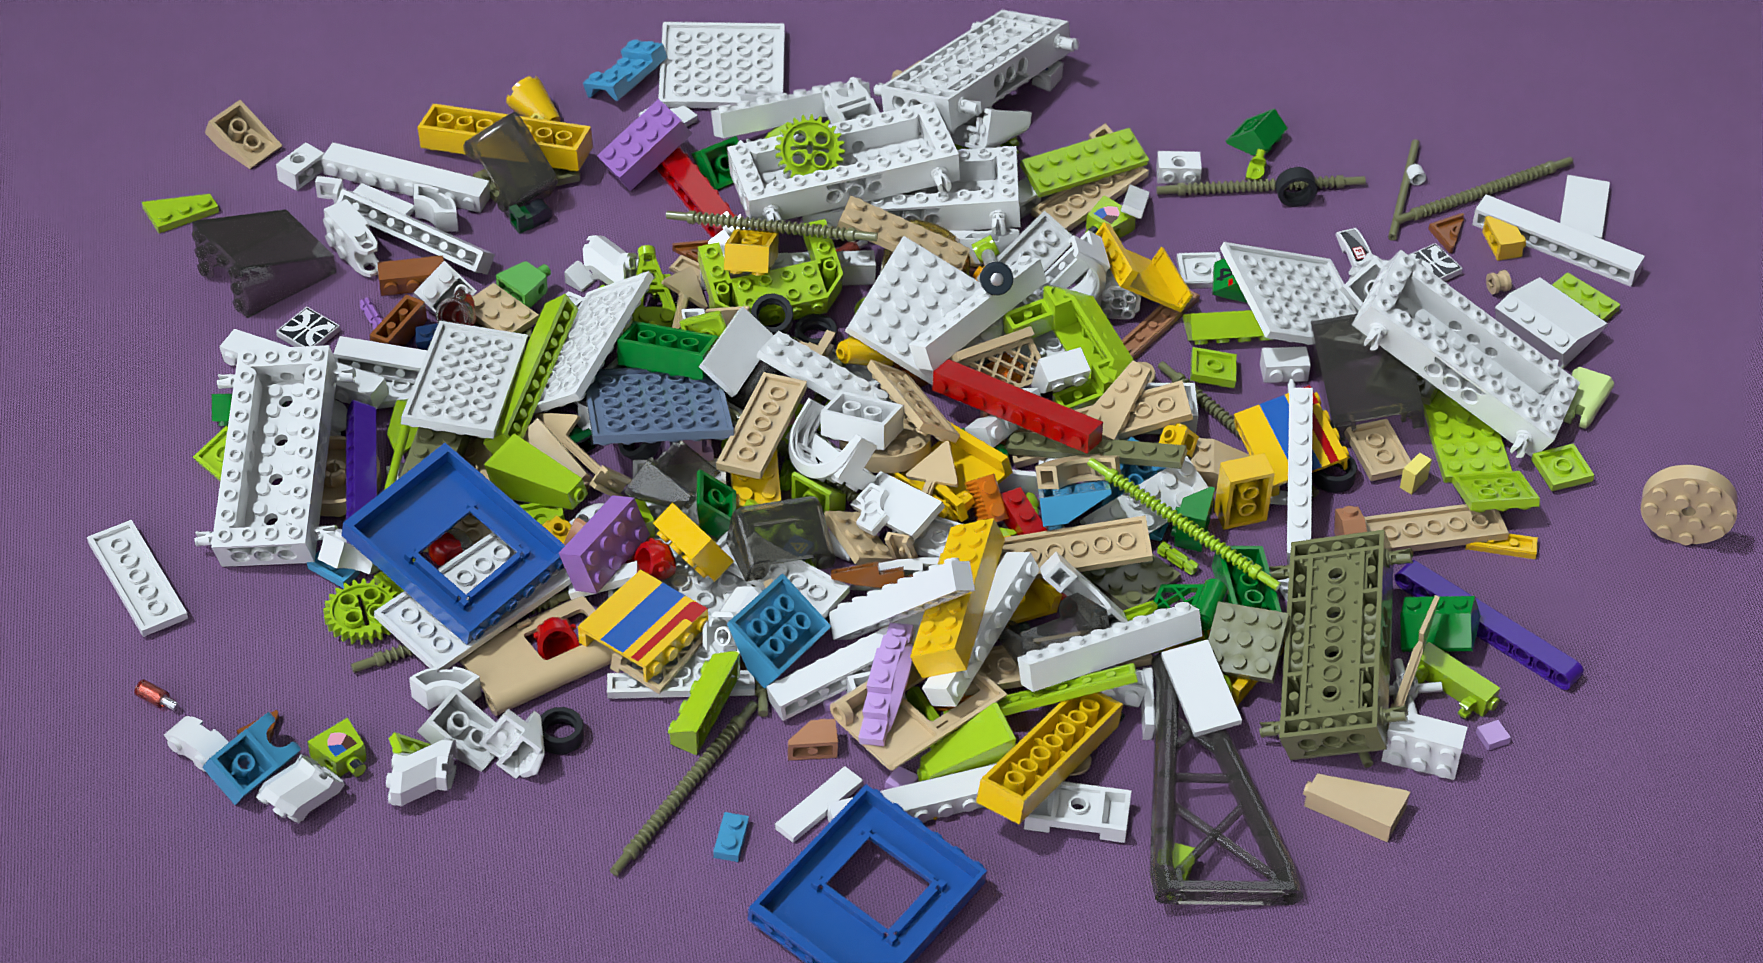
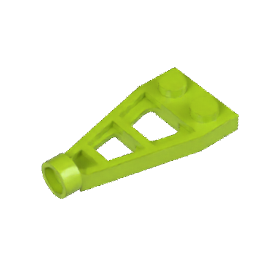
(660, 315)

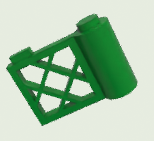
(1205, 599)

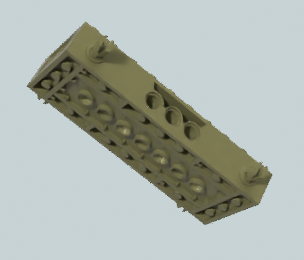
(1360, 672)

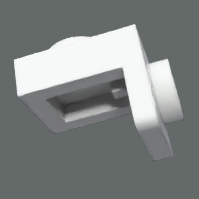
(329, 188)

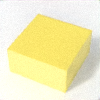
(1415, 473)

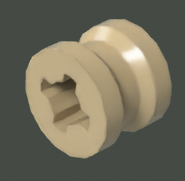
(1498, 282)

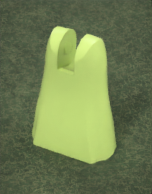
(1590, 395)

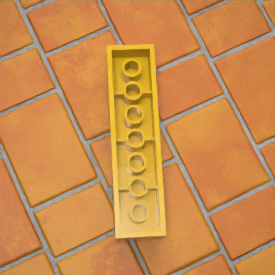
(450, 126)
(951, 628)
(1048, 755)

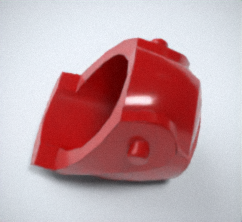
(655, 559)
(555, 637)

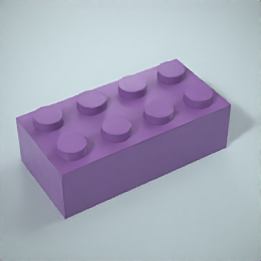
(644, 144)
(604, 544)

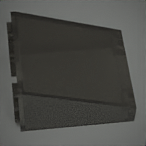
(264, 255)
(1361, 381)

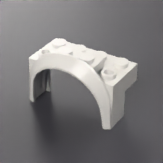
(1084, 255)
(834, 464)

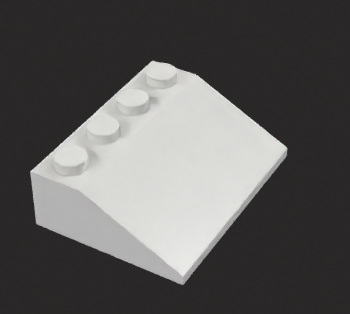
(1549, 320)

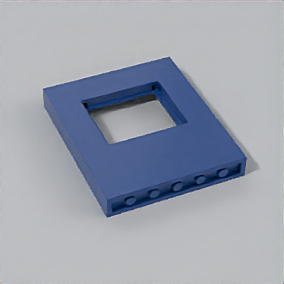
(426, 506)
(830, 928)

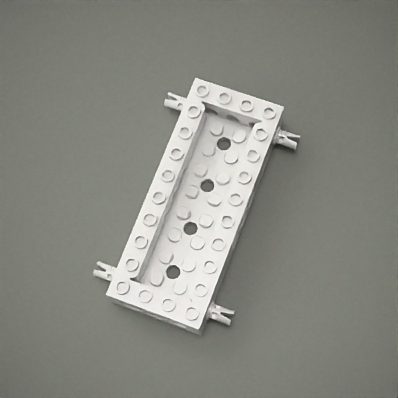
(980, 66)
(881, 159)
(979, 201)
(1466, 354)
(254, 460)

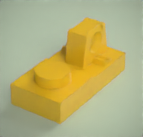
(958, 502)

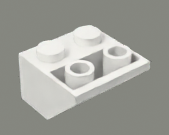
(440, 286)

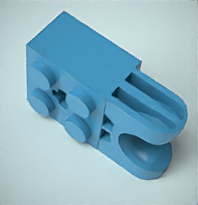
(254, 754)

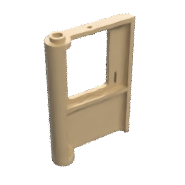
(515, 672)
(911, 730)

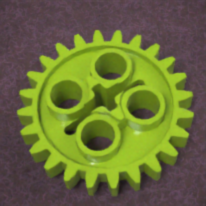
(810, 130)
(346, 617)

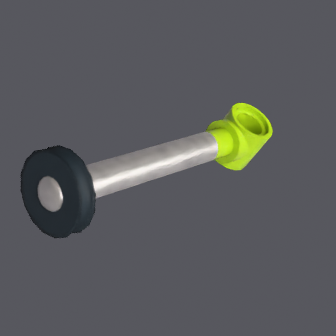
(996, 276)

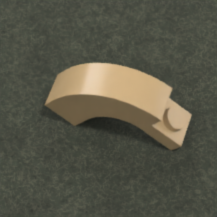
(1072, 469)

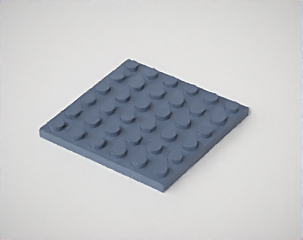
(655, 407)

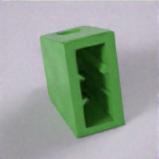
(525, 282)

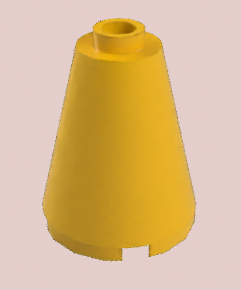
(532, 98)
(857, 353)

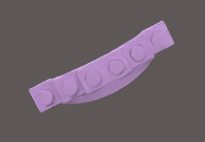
(887, 683)

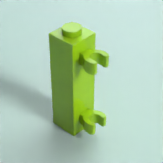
(1458, 681)

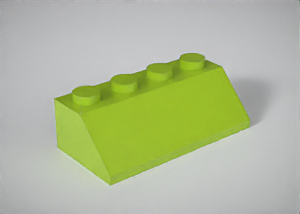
(1222, 326)
(705, 701)

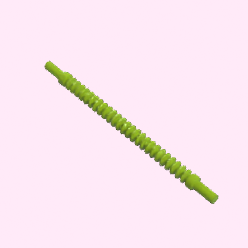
(1254, 571)

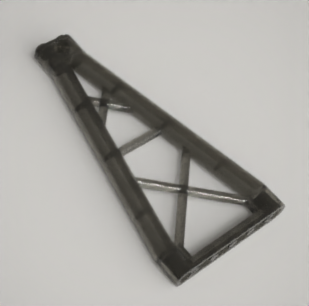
(1166, 880)

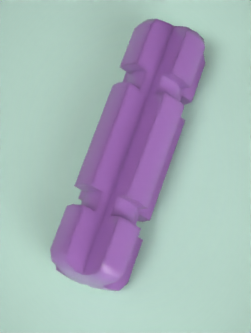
(370, 312)

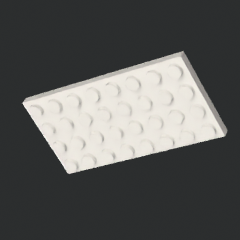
(591, 339)
(465, 380)
(429, 637)

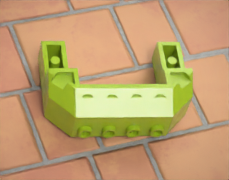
(807, 285)
(1077, 324)

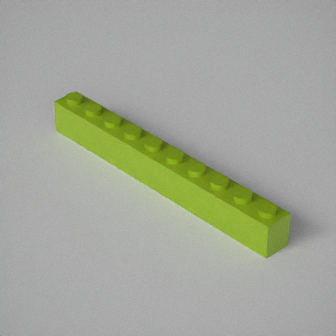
(534, 369)

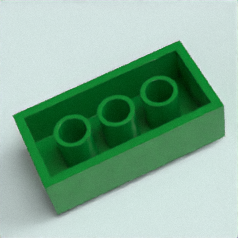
(664, 349)
(1241, 587)

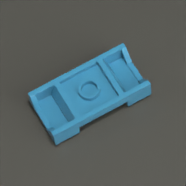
(637, 62)

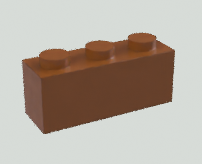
(406, 274)
(401, 322)

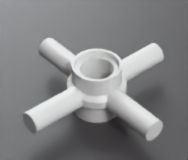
(1415, 687)

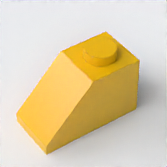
(1503, 238)

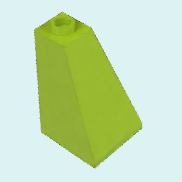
(533, 476)
(972, 746)

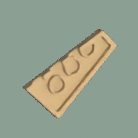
(1120, 399)

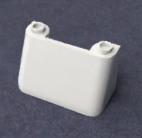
(991, 128)

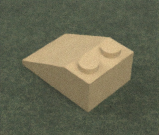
(242, 135)
(1208, 456)

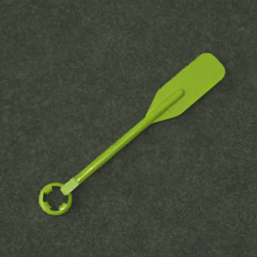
(401, 439)

